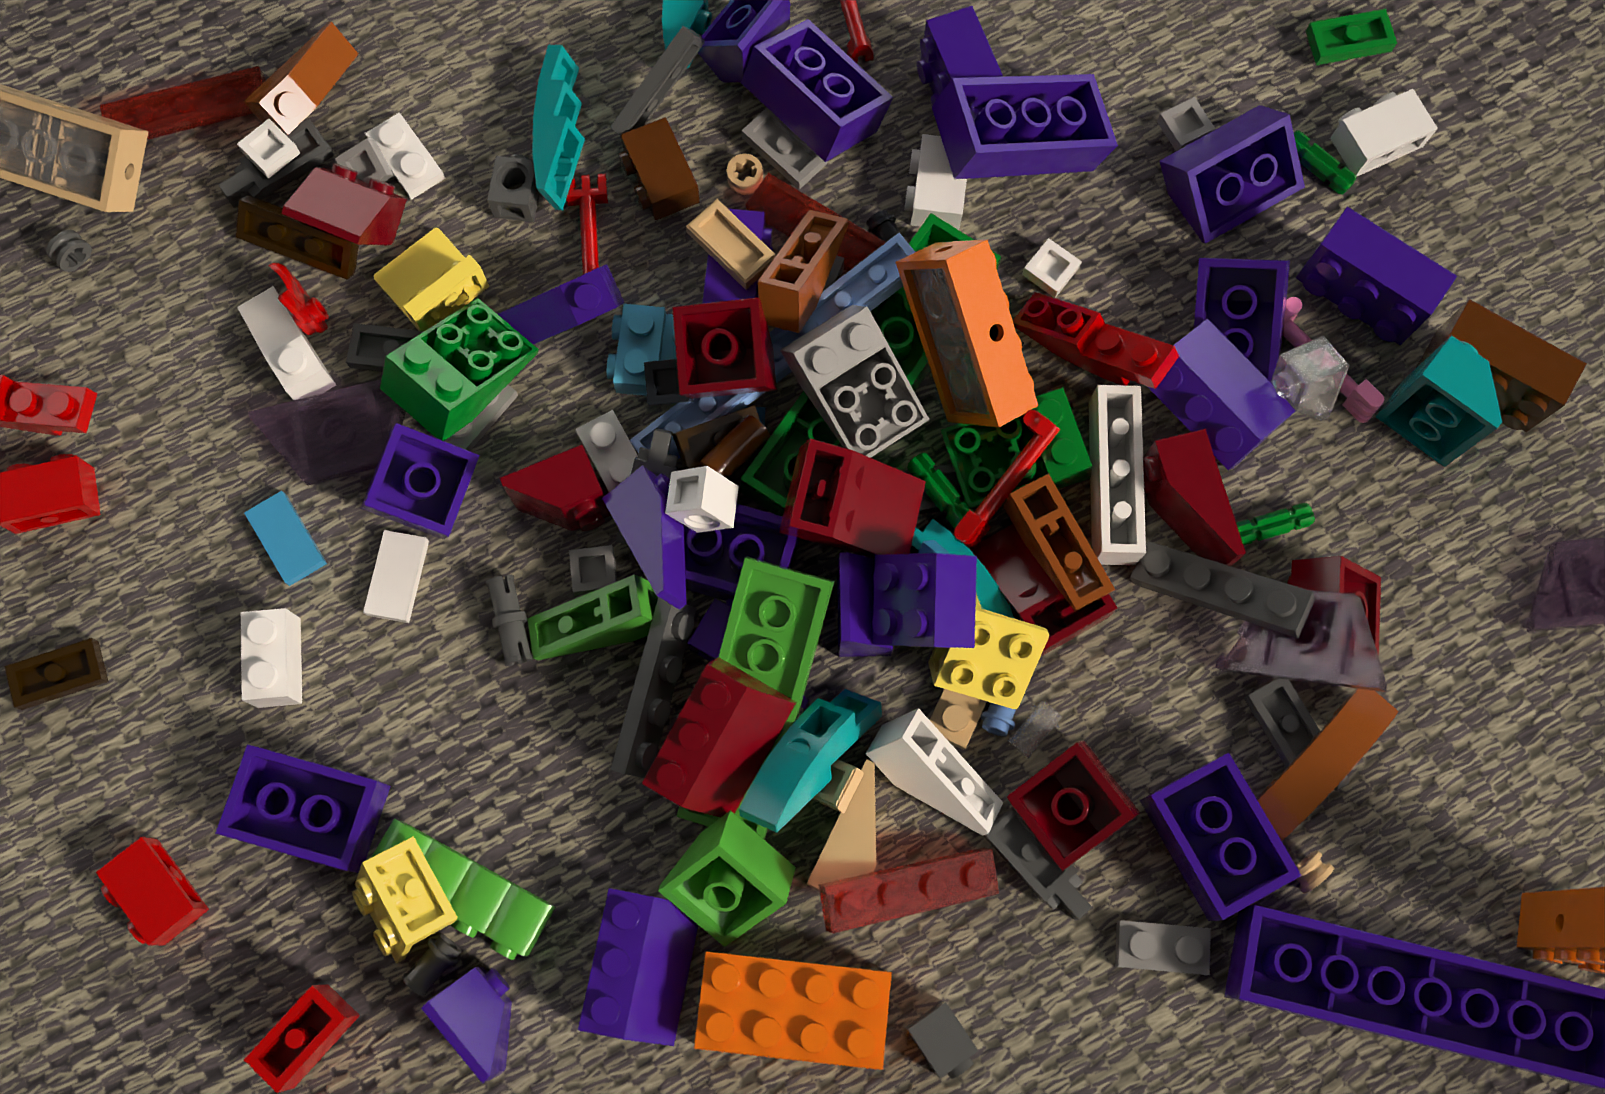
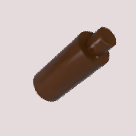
(736, 447)

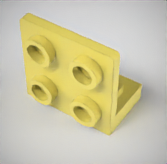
(431, 280)
(999, 663)
(401, 898)

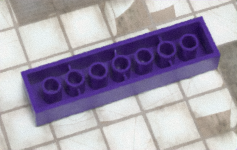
(1419, 995)

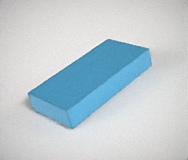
(285, 538)

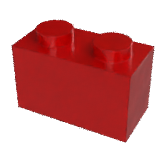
(47, 493)
(151, 892)
(301, 1037)

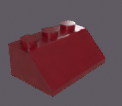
(719, 740)

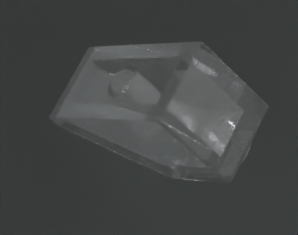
(1310, 377)

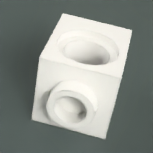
(702, 499)

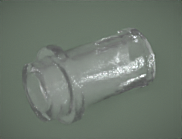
(1035, 728)

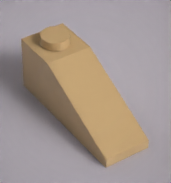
(852, 842)

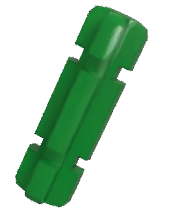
(1323, 164)
(938, 488)
(1276, 523)

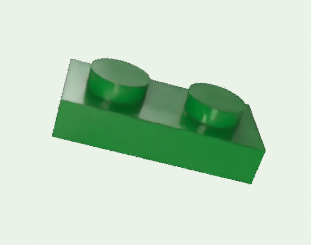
(1351, 37)

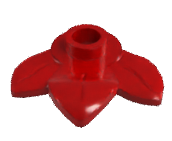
(306, 312)

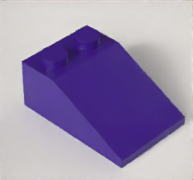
(1246, 305)

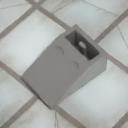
(855, 381)

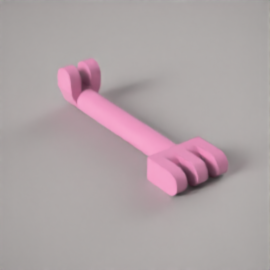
(1362, 399)

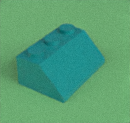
(1445, 402)

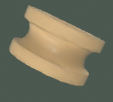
(740, 163)
(1312, 871)

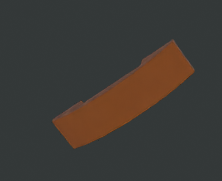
(1326, 760)

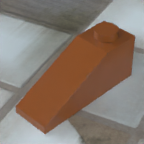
(303, 80)
(800, 271)
(1057, 542)

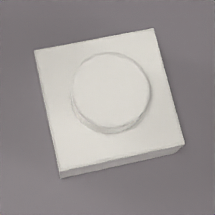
(268, 148)
(1051, 268)

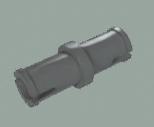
(509, 620)

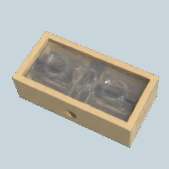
(69, 151)

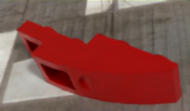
(1093, 345)
(45, 407)

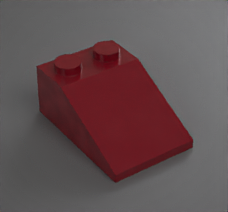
(1191, 497)

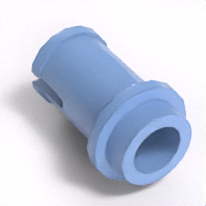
(998, 719)

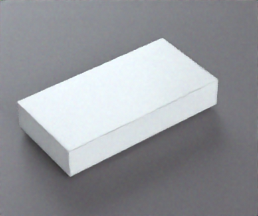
(396, 576)

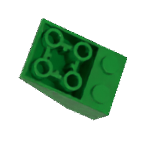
(455, 368)
(986, 452)

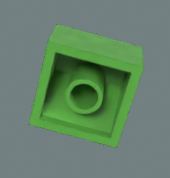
(729, 879)

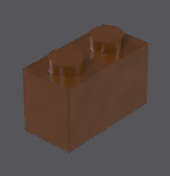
(659, 168)

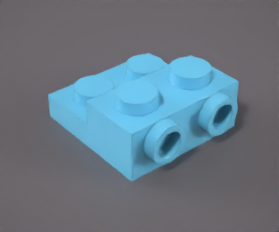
(642, 337)

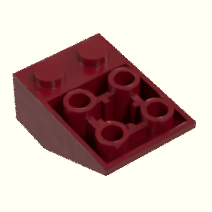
(851, 501)
(1032, 592)

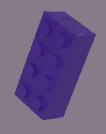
(1023, 125)

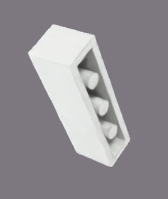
(1117, 475)

